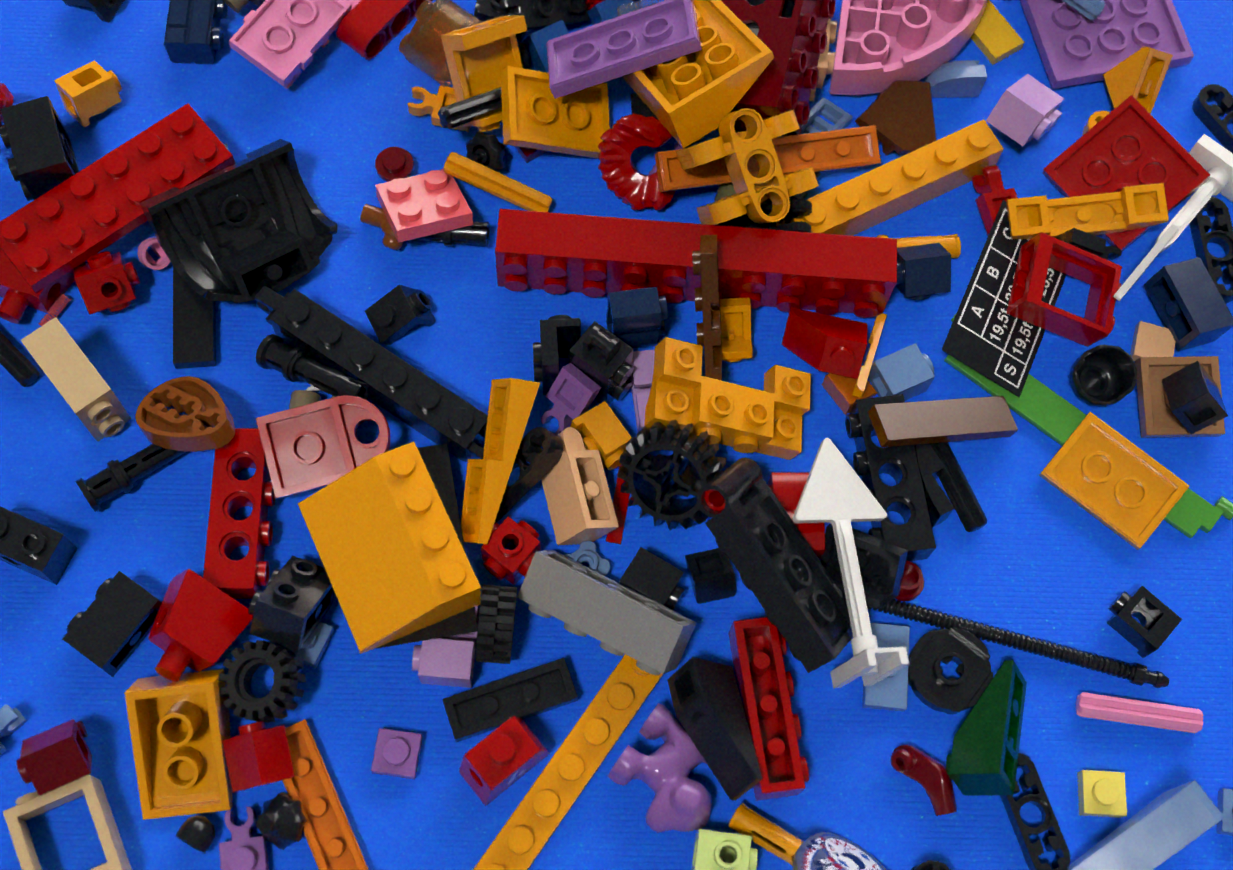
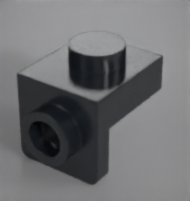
(399, 313)

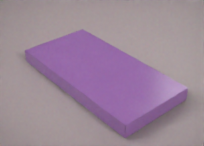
(622, 46)

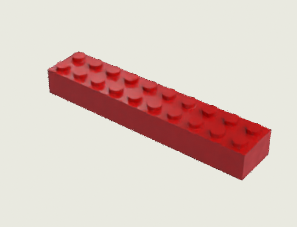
(760, 264)

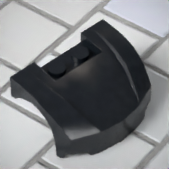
(242, 227)

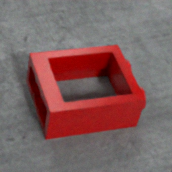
(1029, 284)

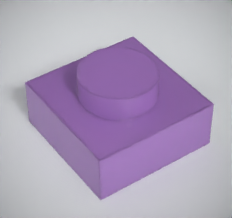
(396, 753)

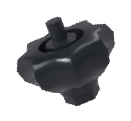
(486, 151)
(281, 821)

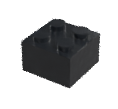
(38, 145)

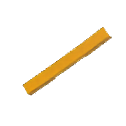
(865, 370)

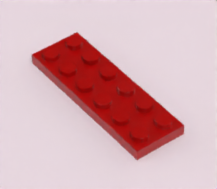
(105, 197)

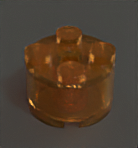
(424, 43)

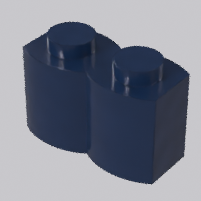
(637, 316)

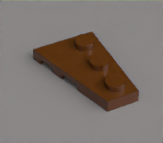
(708, 300)

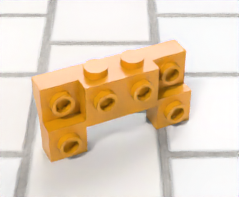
(729, 412)

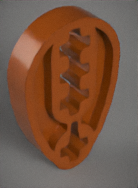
(203, 428)

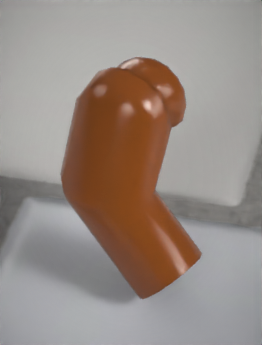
(376, 217)

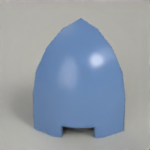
(957, 79)

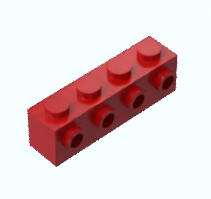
(765, 697)

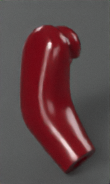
(928, 773)

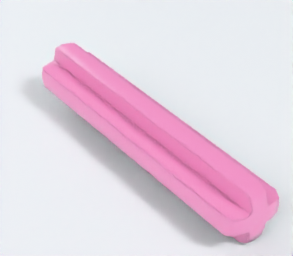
(1139, 712)

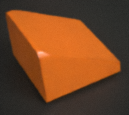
(842, 388)

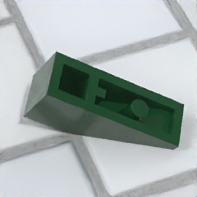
(989, 739)

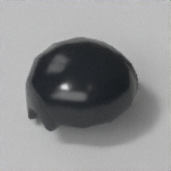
(1103, 375)

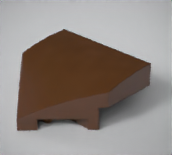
(902, 117)

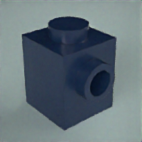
(923, 270)

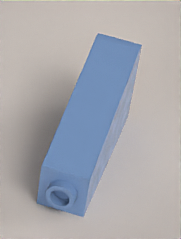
(1154, 832)

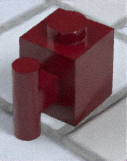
(55, 757)

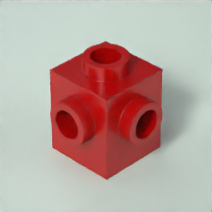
(106, 282)
(510, 563)

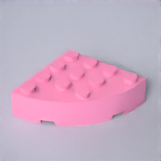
(898, 40)

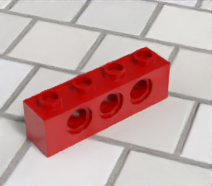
(224, 534)

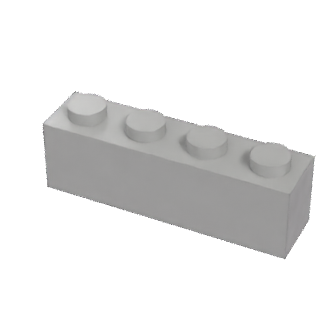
(606, 612)

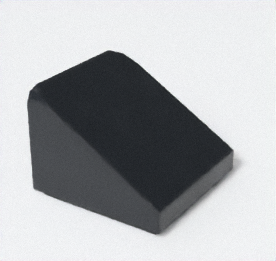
(711, 575)

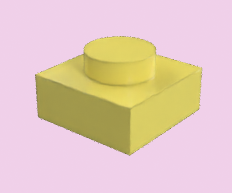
(1102, 793)

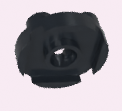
(947, 646)

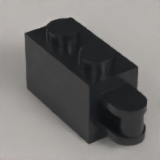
(604, 361)

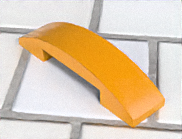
(1095, 214)

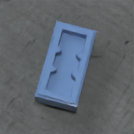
(892, 690)

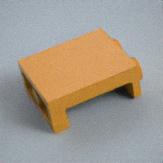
(477, 57)

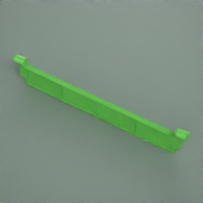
(1060, 419)

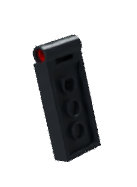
(776, 563)

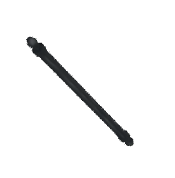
(1135, 672)

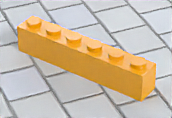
(904, 182)

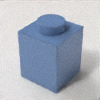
(902, 373)

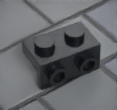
(556, 339)
(879, 565)

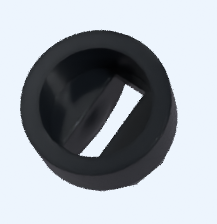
(197, 833)

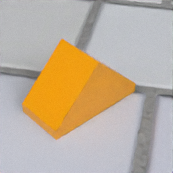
(1138, 76)

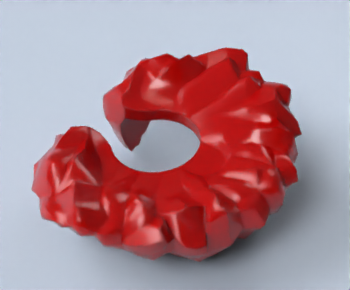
(618, 168)

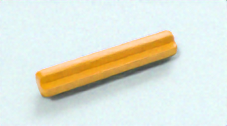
(496, 183)

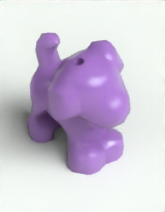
(678, 801)

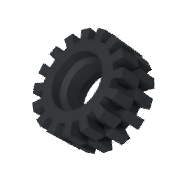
(496, 624)
(241, 673)

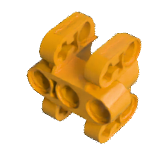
(736, 150)

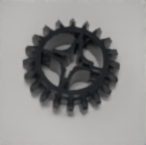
(650, 476)

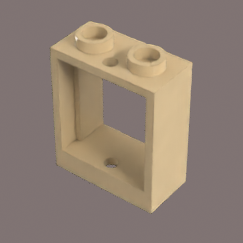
(76, 379)
(33, 805)

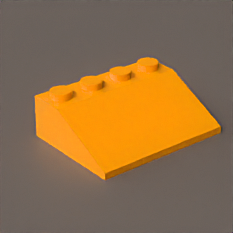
(704, 86)
(390, 548)

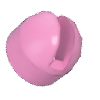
(147, 260)

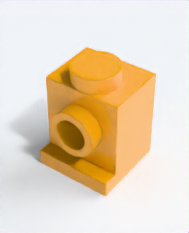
(88, 91)
(603, 432)

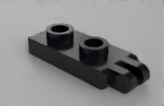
(544, 13)

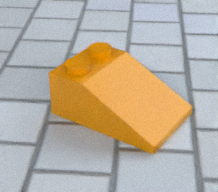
(179, 744)

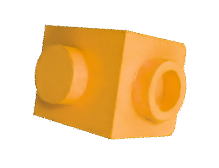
(736, 329)

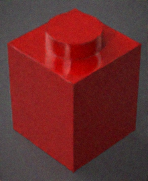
(258, 756)

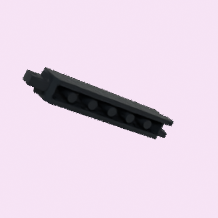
(391, 380)

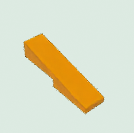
(488, 477)

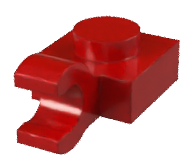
(993, 193)

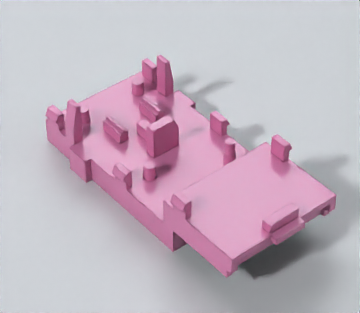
(287, 33)

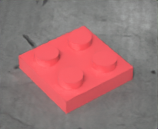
(423, 205)

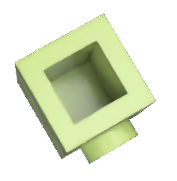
(723, 851)

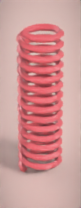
(63, 297)

